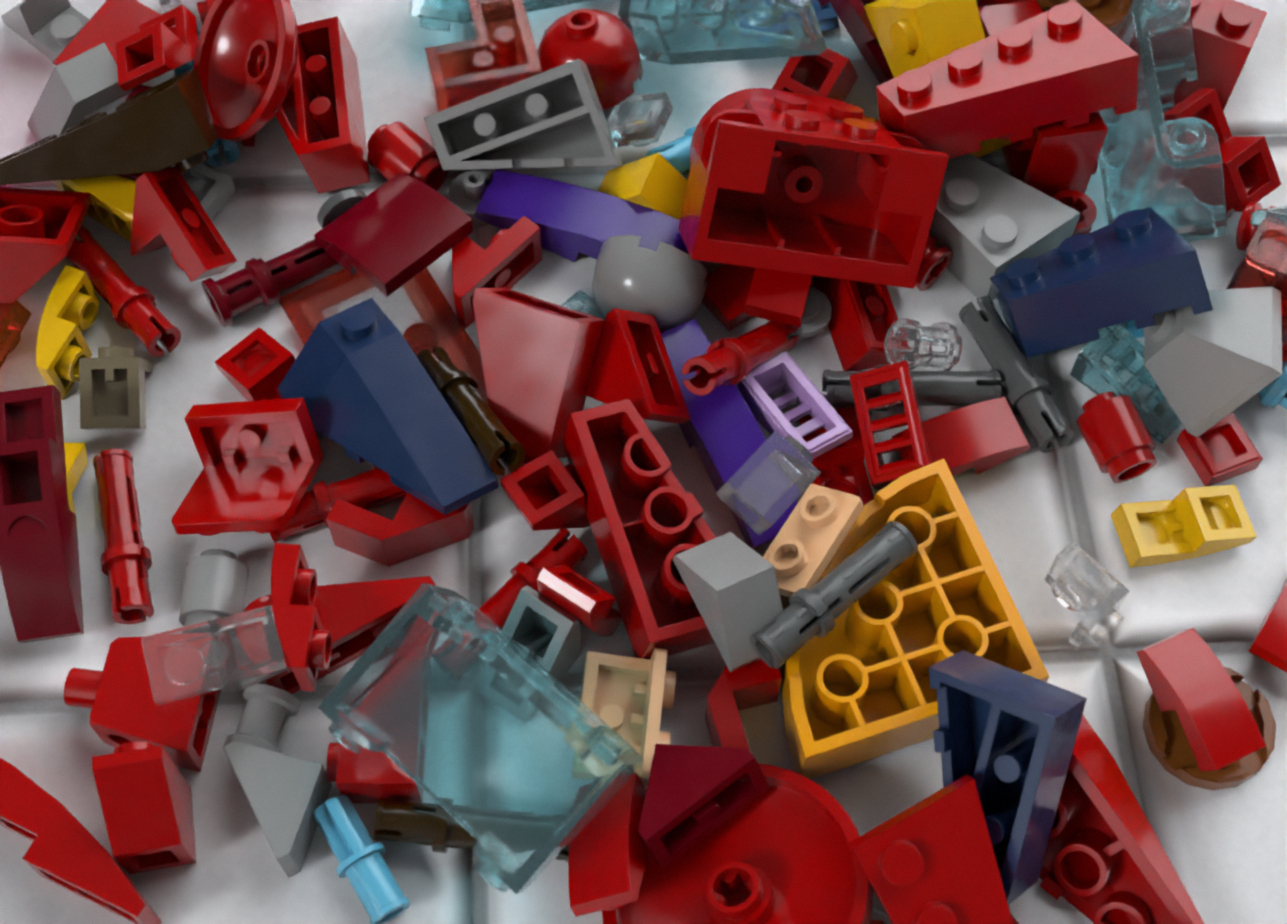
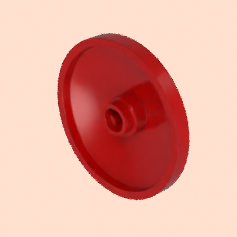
(765, 865)

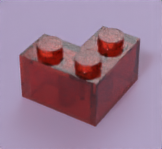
(496, 56)

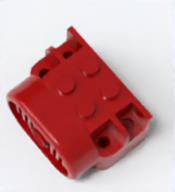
(808, 189)

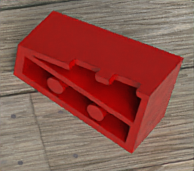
(325, 108)

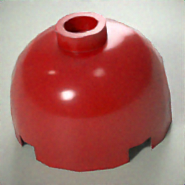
(602, 44)

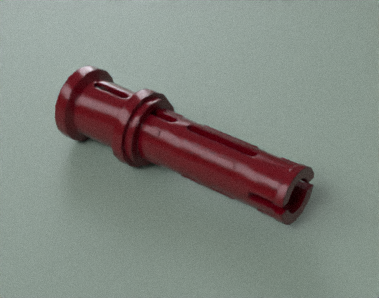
(263, 281)

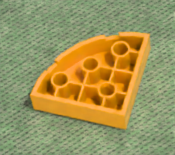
(869, 677)

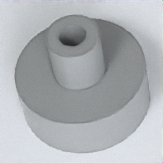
(468, 191)

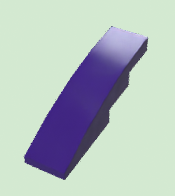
(572, 216)
(719, 423)

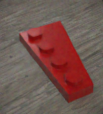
(936, 862)

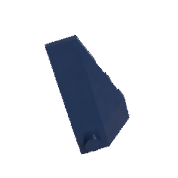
(385, 409)

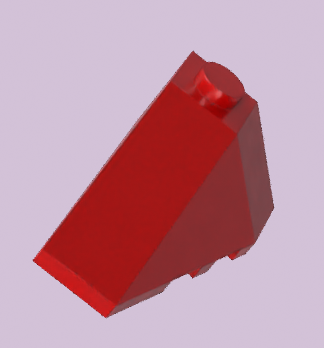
(1105, 850)

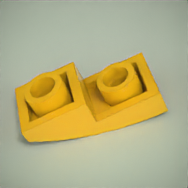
(60, 340)

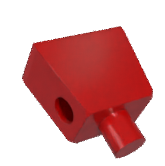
(126, 710)

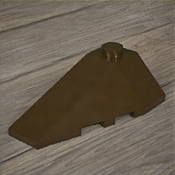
(143, 135)

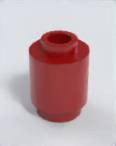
(399, 149)
(1117, 436)

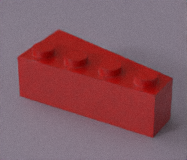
(1012, 82)
(1055, 155)
(639, 525)

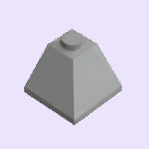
(1216, 357)

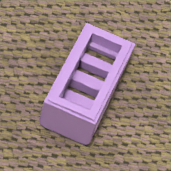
(784, 374)

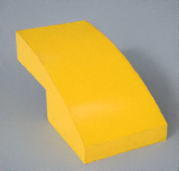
(1183, 528)

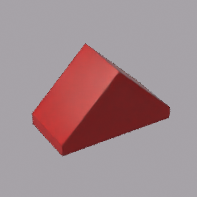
(636, 367)

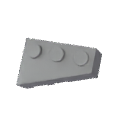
(527, 125)
(994, 222)

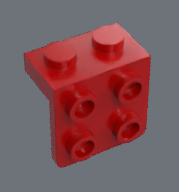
(254, 465)

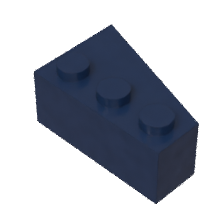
(1100, 281)
(1016, 745)

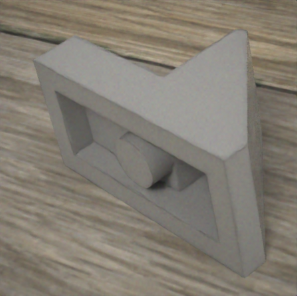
(45, 24)

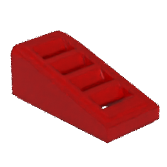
(881, 473)

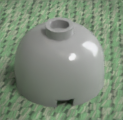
(648, 281)

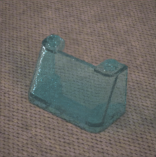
(1155, 161)
(481, 733)

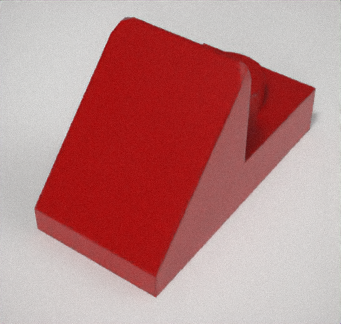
(172, 216)
(502, 264)

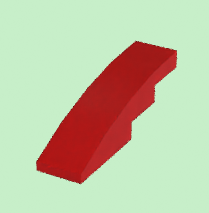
(66, 850)

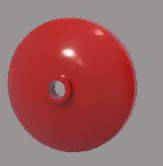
(246, 63)

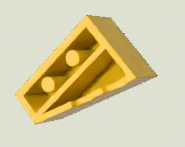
(924, 31)

